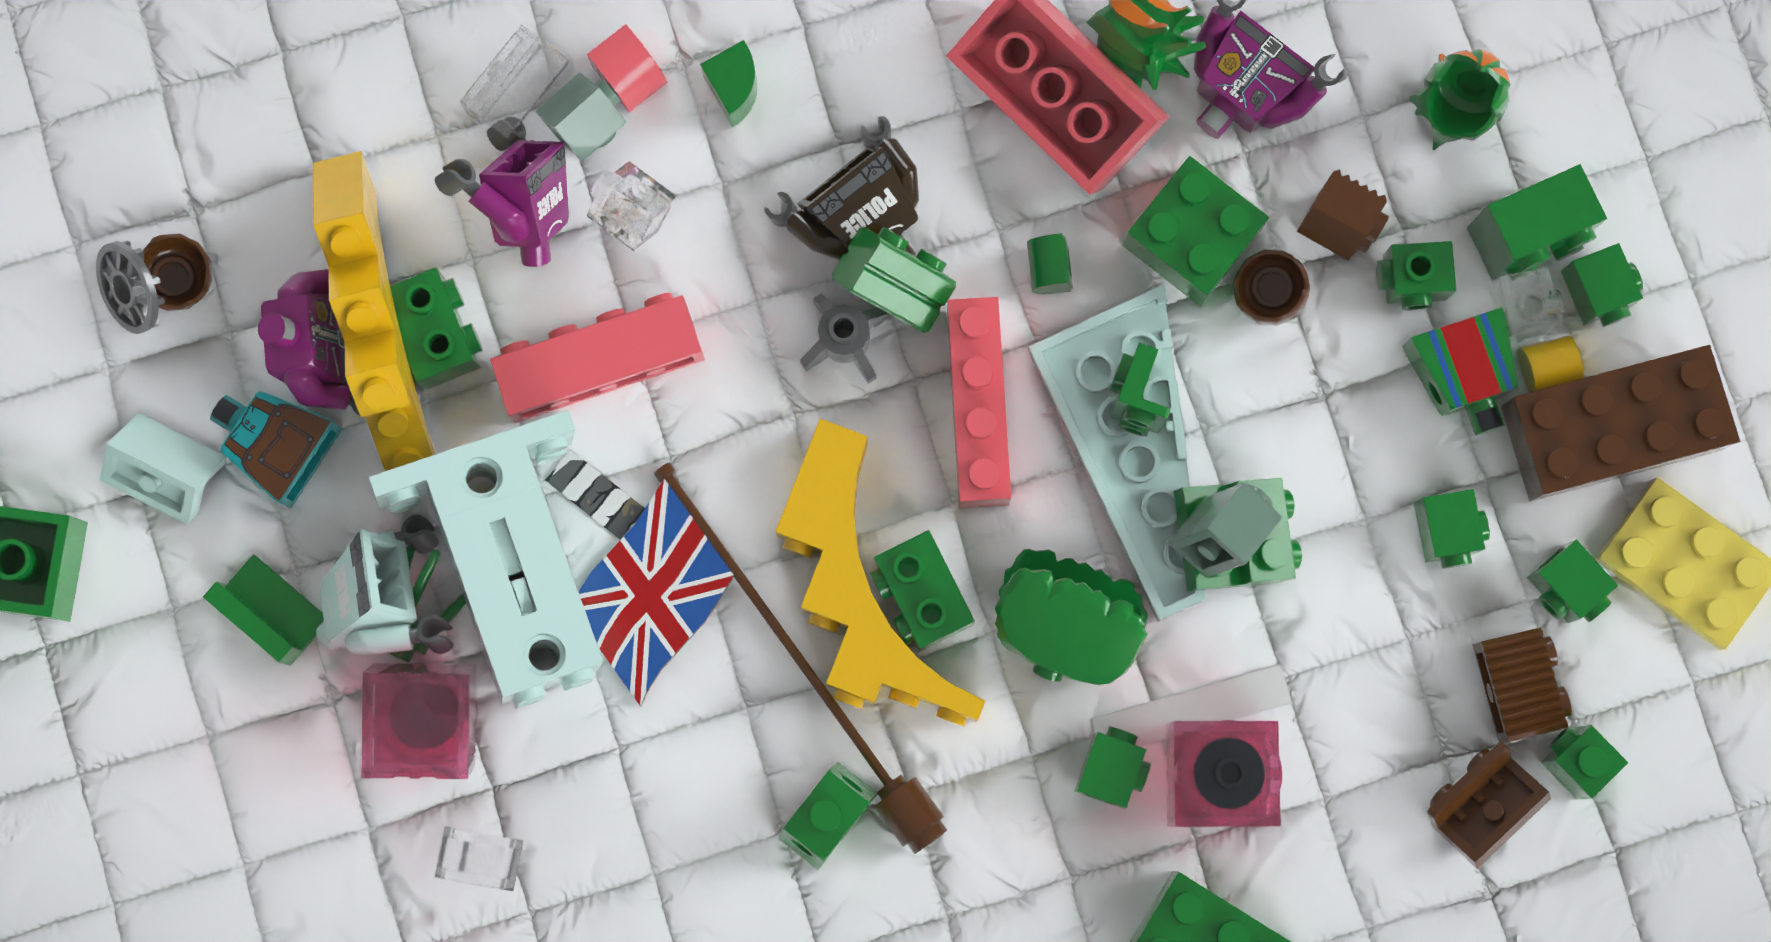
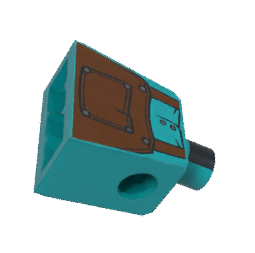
(275, 442)

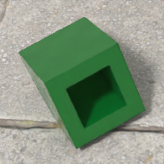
(732, 81)

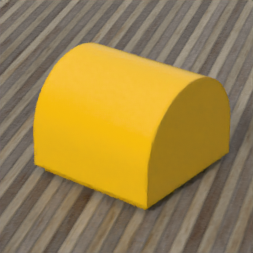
(1550, 363)

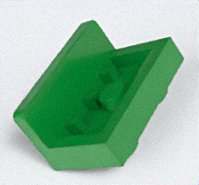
(1129, 382)

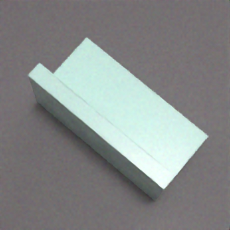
(160, 467)

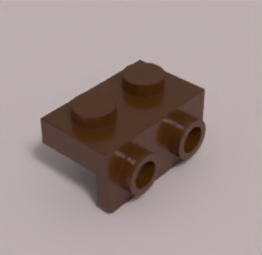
(1486, 804)

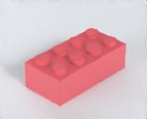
(1058, 88)

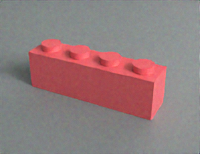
(596, 358)
(978, 402)

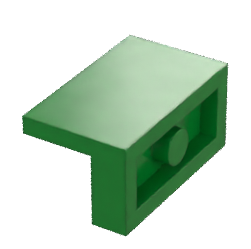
(267, 610)

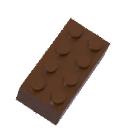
(1620, 423)

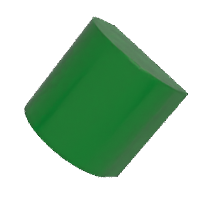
(1049, 264)

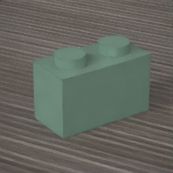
(1226, 529)

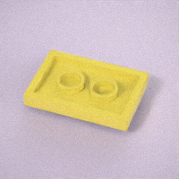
(1688, 564)

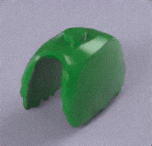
(1069, 618)

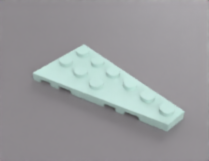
(1128, 471)

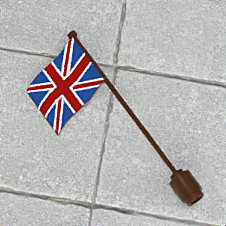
(662, 590)

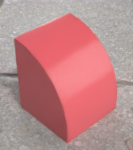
(627, 68)

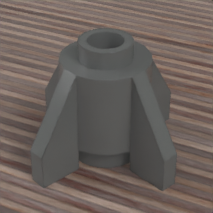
(844, 349)

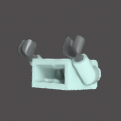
(371, 596)

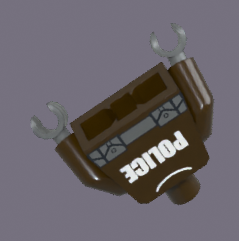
(868, 191)

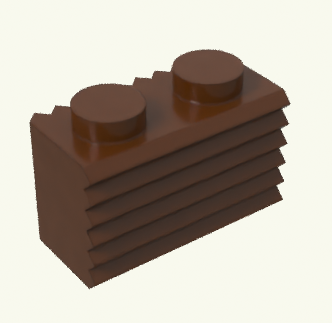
(1344, 216)
(1522, 685)

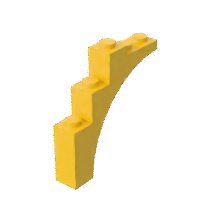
(365, 310)
(871, 654)

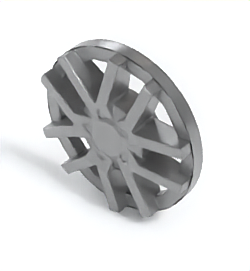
(130, 286)

